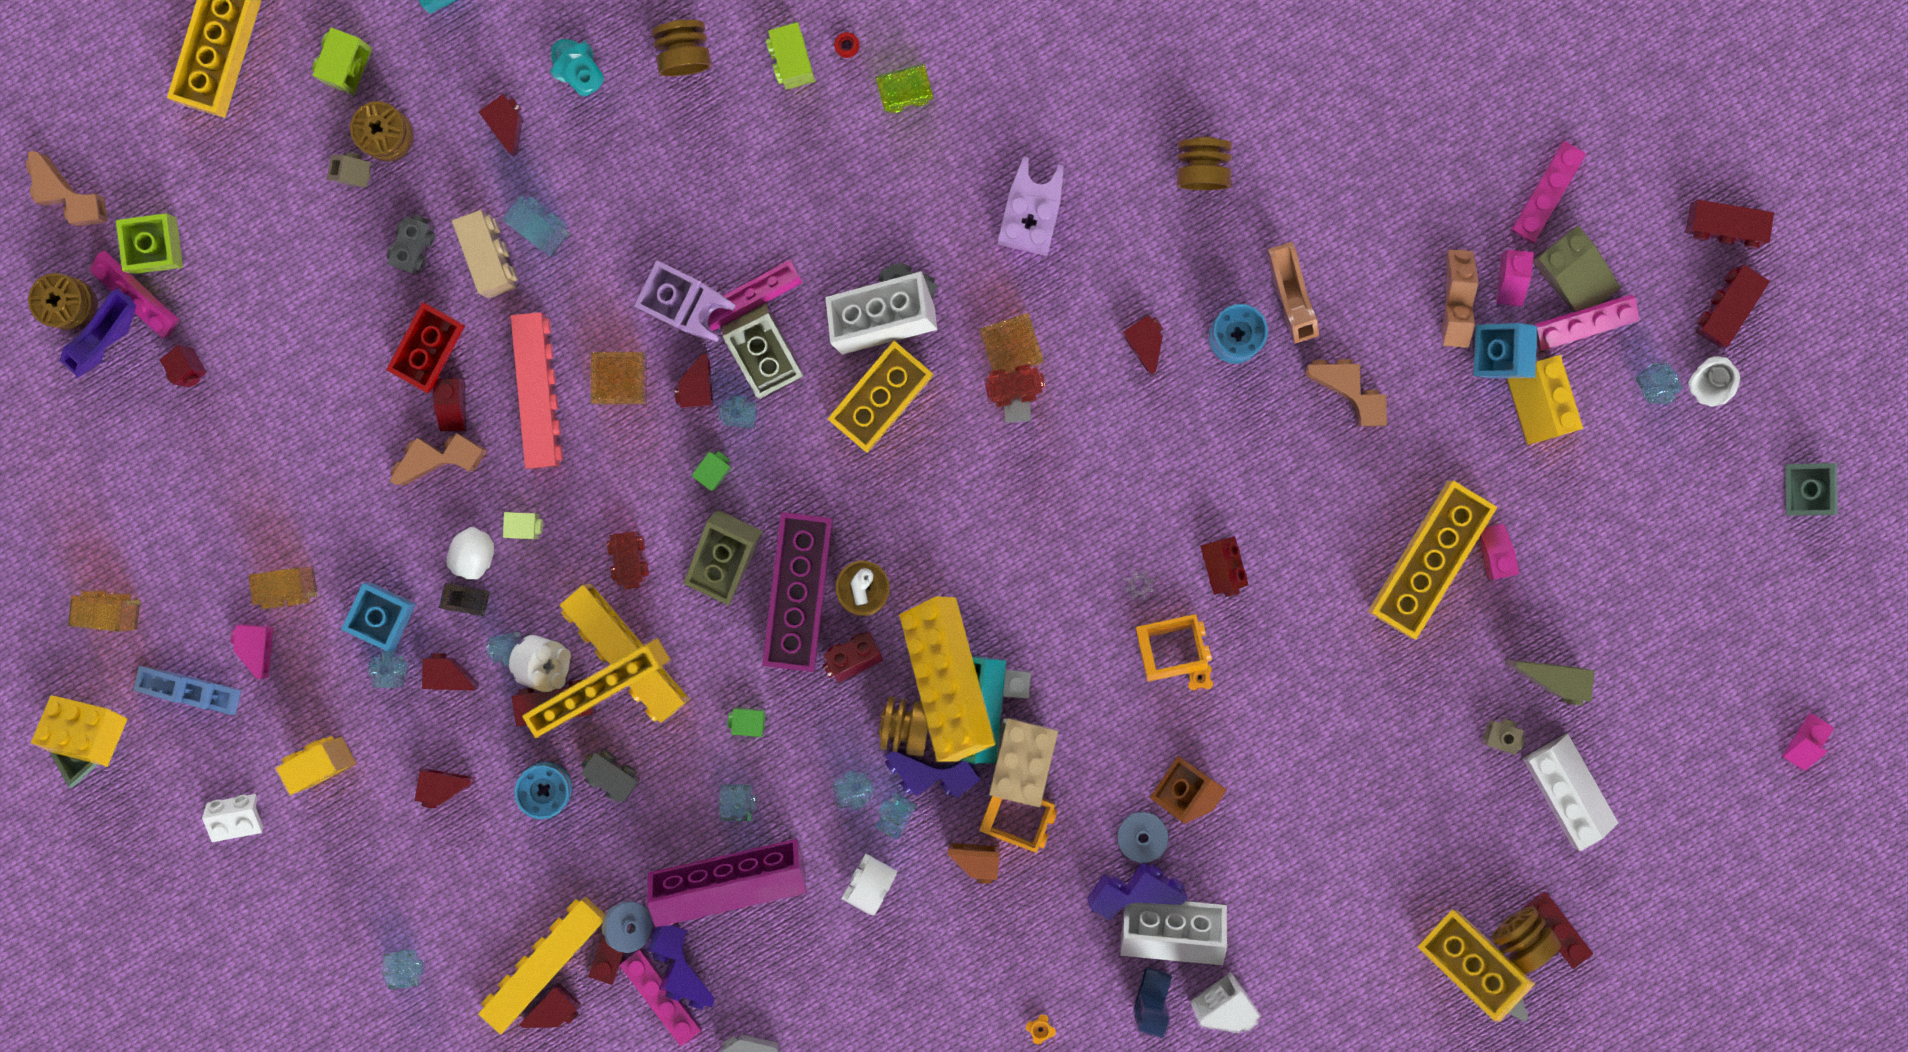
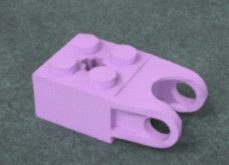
(1035, 202)
(681, 301)

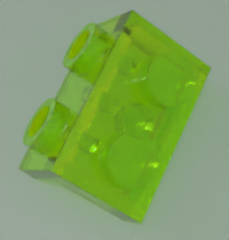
(904, 88)

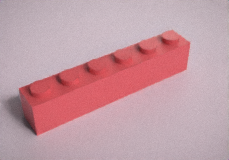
(535, 390)

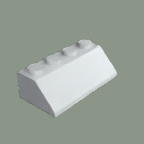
(880, 313)
(1571, 792)
(1175, 932)
(1225, 1006)

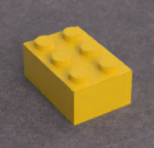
(79, 730)
(314, 764)

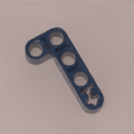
(1150, 1006)

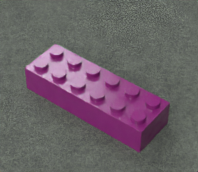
(798, 592)
(726, 883)

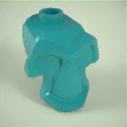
(575, 65)

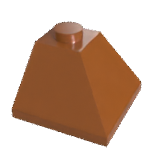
(1187, 791)
(976, 860)

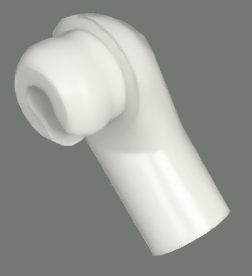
(859, 585)

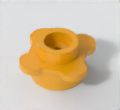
(1205, 682)
(1048, 1031)

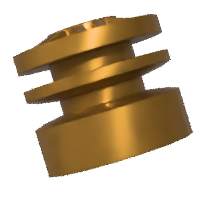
(682, 51)
(392, 141)
(1204, 161)
(74, 309)
(876, 596)
(903, 726)
(1526, 940)

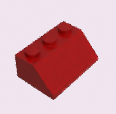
(425, 347)

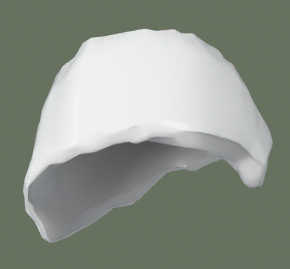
(1715, 381)
(470, 553)

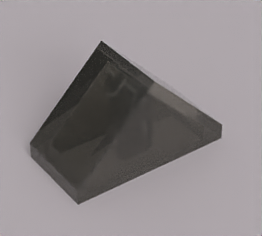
(464, 599)

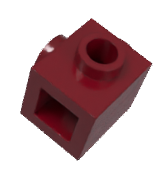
(183, 366)

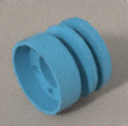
(1246, 322)
(543, 805)

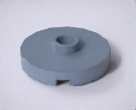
(1137, 824)
(616, 923)

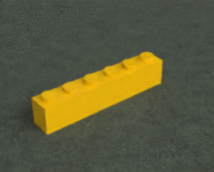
(596, 688)
(542, 965)

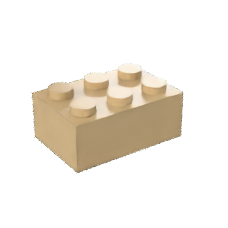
(485, 254)
(1023, 762)

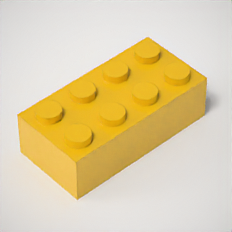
(880, 396)
(1476, 965)

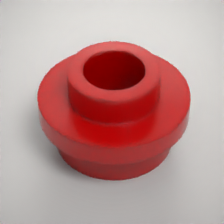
(844, 37)

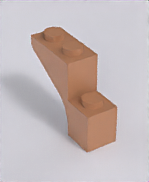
(51, 188)
(1292, 292)
(1460, 296)
(1345, 380)
(424, 457)

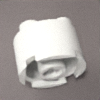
(540, 663)
(869, 884)

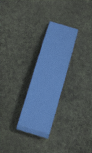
(187, 690)

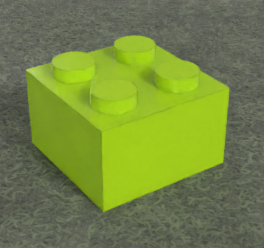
(789, 50)
(341, 61)
(149, 243)

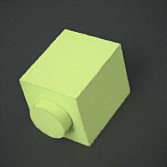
(522, 525)

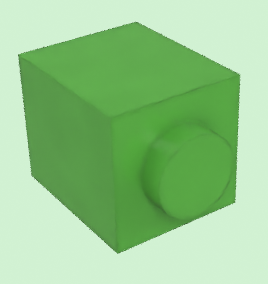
(712, 470)
(747, 721)

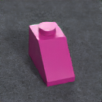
(1514, 277)
(1498, 552)
(254, 647)

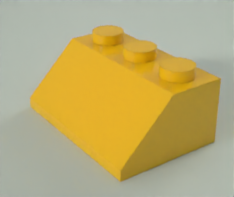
(1545, 402)

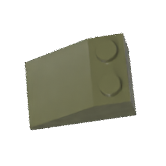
(1577, 271)
(761, 351)
(722, 556)
(1567, 682)

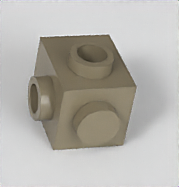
(349, 170)
(1504, 736)

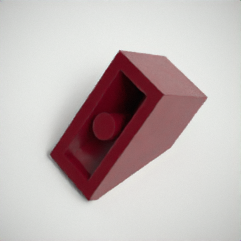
(505, 122)
(1145, 341)
(696, 385)
(450, 404)
(445, 674)
(438, 786)
(553, 1010)

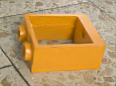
(1172, 625)
(1040, 837)

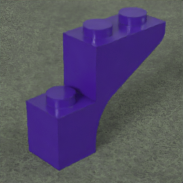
(105, 328)
(920, 775)
(1145, 886)
(679, 977)

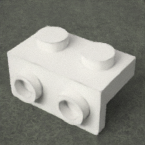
(232, 818)

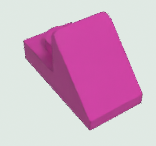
(1808, 742)

